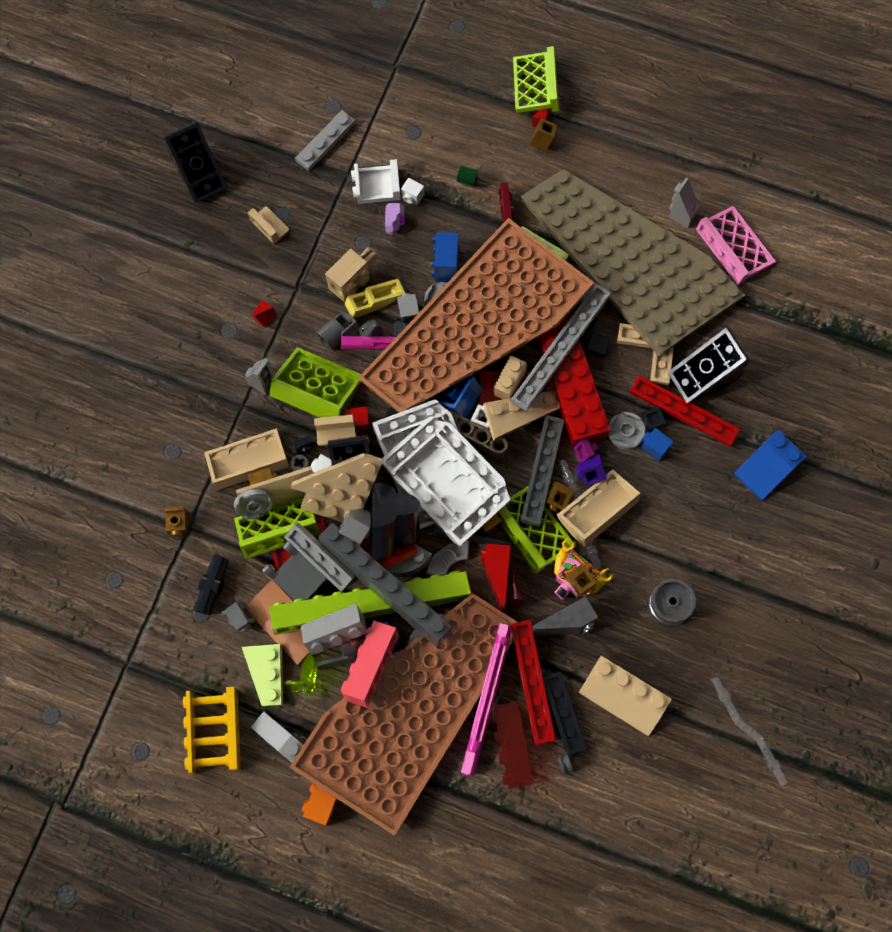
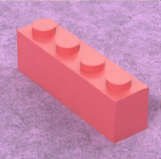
(370, 664)

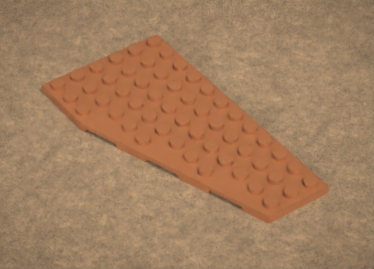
(486, 310)
(387, 752)

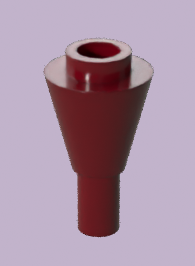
(514, 595)

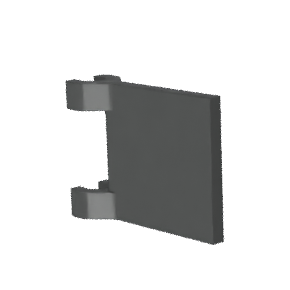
(296, 575)

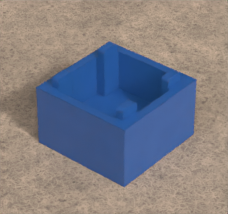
(446, 256)

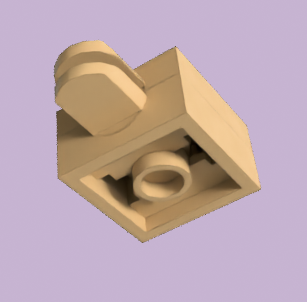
(350, 273)

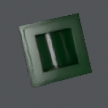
(467, 176)

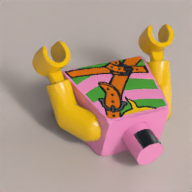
(568, 561)

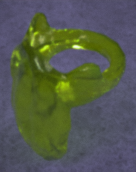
(307, 677)

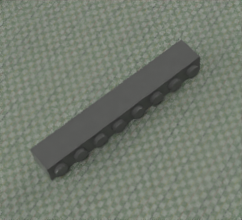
(386, 586)

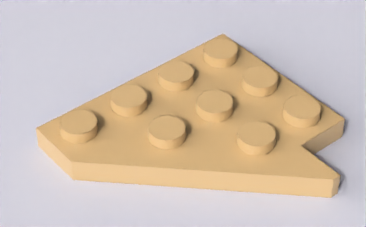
(339, 487)

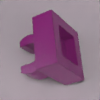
(585, 450)

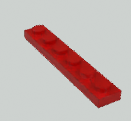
(683, 411)
(532, 682)

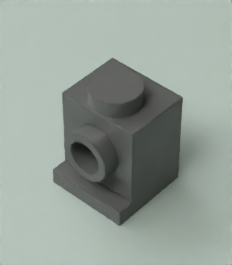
(239, 617)

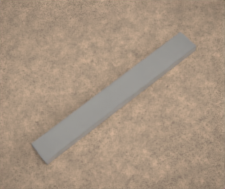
(560, 347)

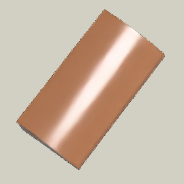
(291, 642)

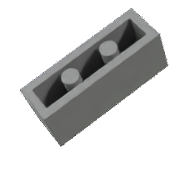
(333, 629)

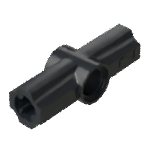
(210, 585)

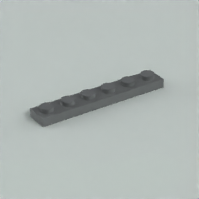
(542, 470)

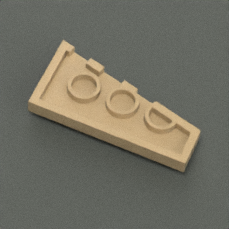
(505, 416)

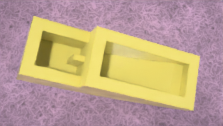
(374, 298)

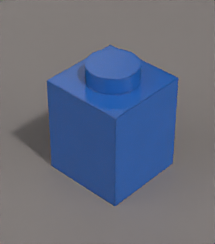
(656, 444)

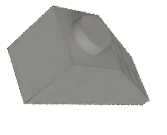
(260, 376)
(277, 736)

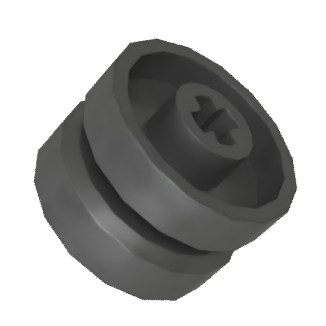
(672, 591)

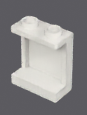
(376, 183)

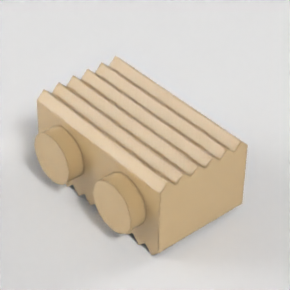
(510, 378)

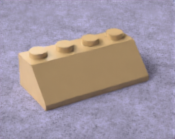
(625, 696)

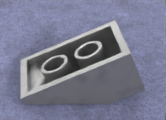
(571, 620)

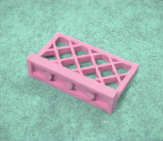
(724, 250)

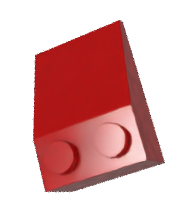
(496, 564)

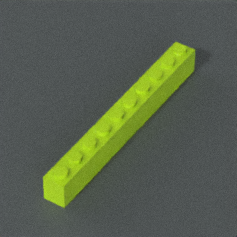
(432, 591)

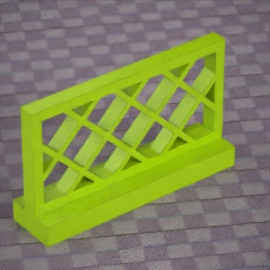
(550, 76)
(273, 539)
(523, 542)

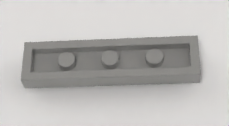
(325, 140)
(319, 556)

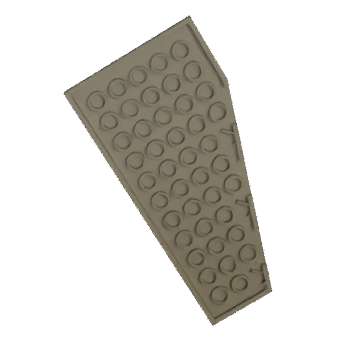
(653, 275)

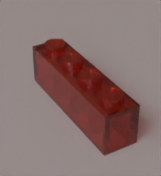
(512, 744)

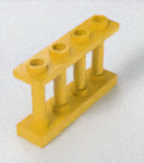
(230, 739)

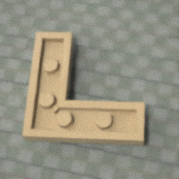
(660, 365)

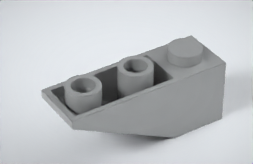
(684, 204)
(357, 524)

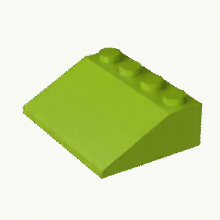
(315, 384)

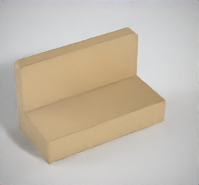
(268, 224)
(334, 428)

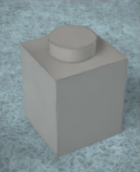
(407, 306)

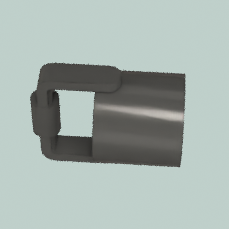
(332, 331)

